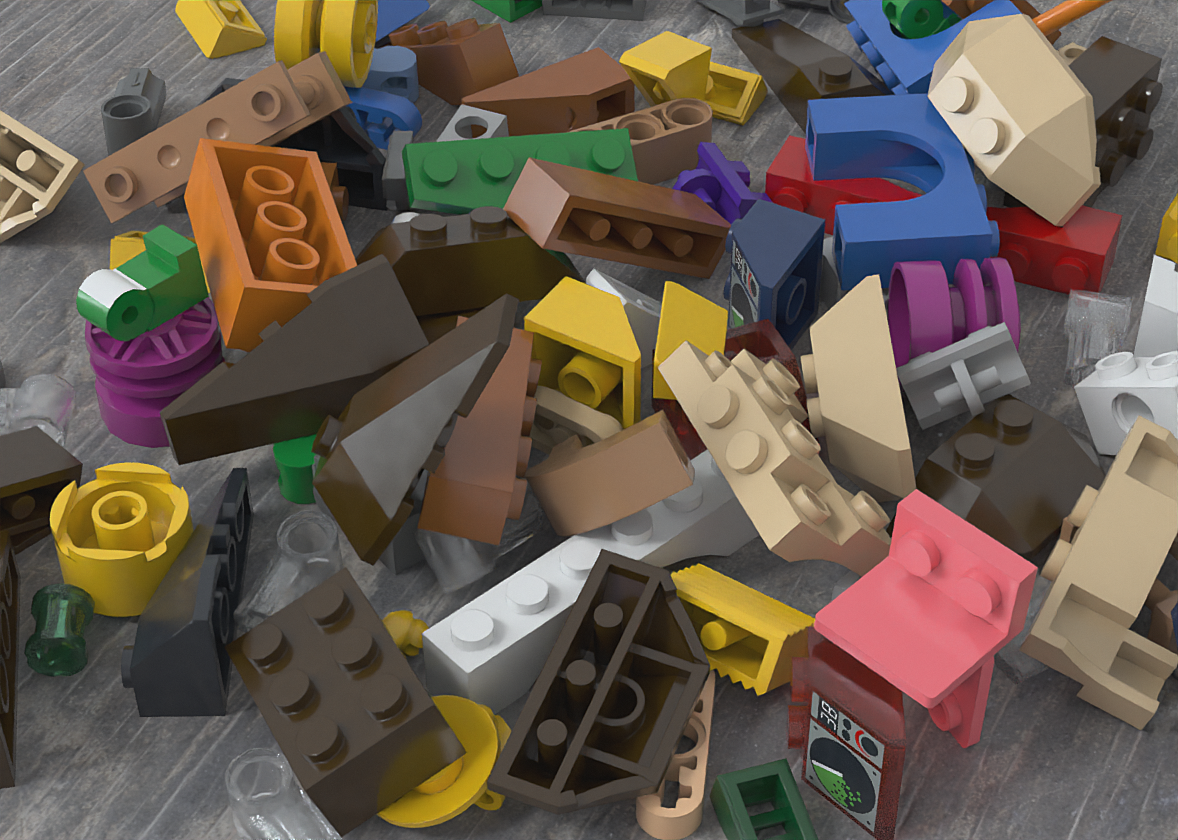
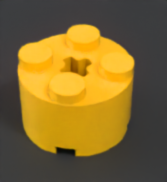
(120, 534)

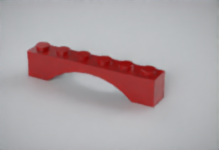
(1035, 249)

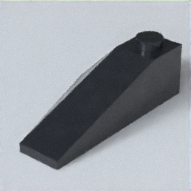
(183, 631)

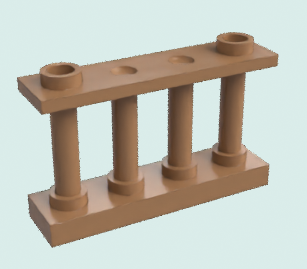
(255, 112)

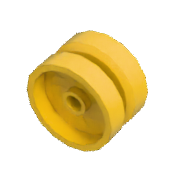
(338, 27)

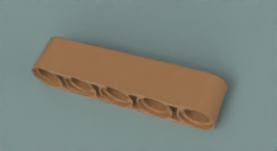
(664, 137)

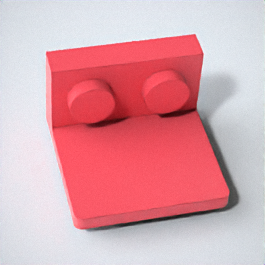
(933, 604)

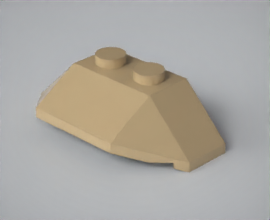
(1019, 114)
(31, 176)
(859, 394)

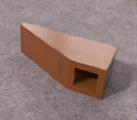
(457, 57)
(559, 96)

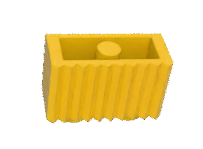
(742, 628)

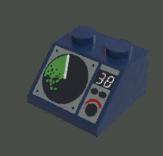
(775, 269)

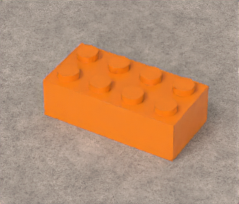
(262, 233)

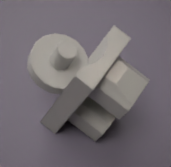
(963, 376)

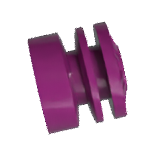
(932, 315)
(152, 371)

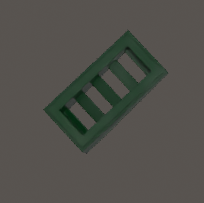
(758, 785)

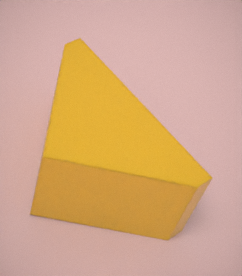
(668, 68)

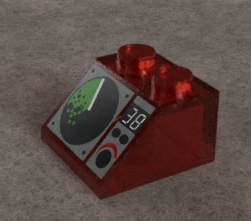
(848, 734)

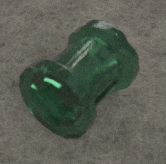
(59, 630)

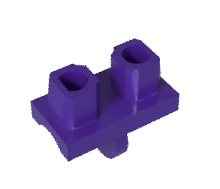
(720, 183)

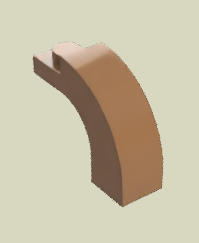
(610, 478)

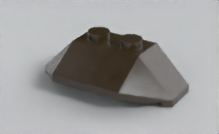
(467, 261)
(1011, 474)
(608, 695)

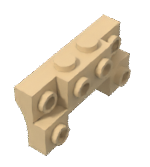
(772, 461)
(1107, 577)

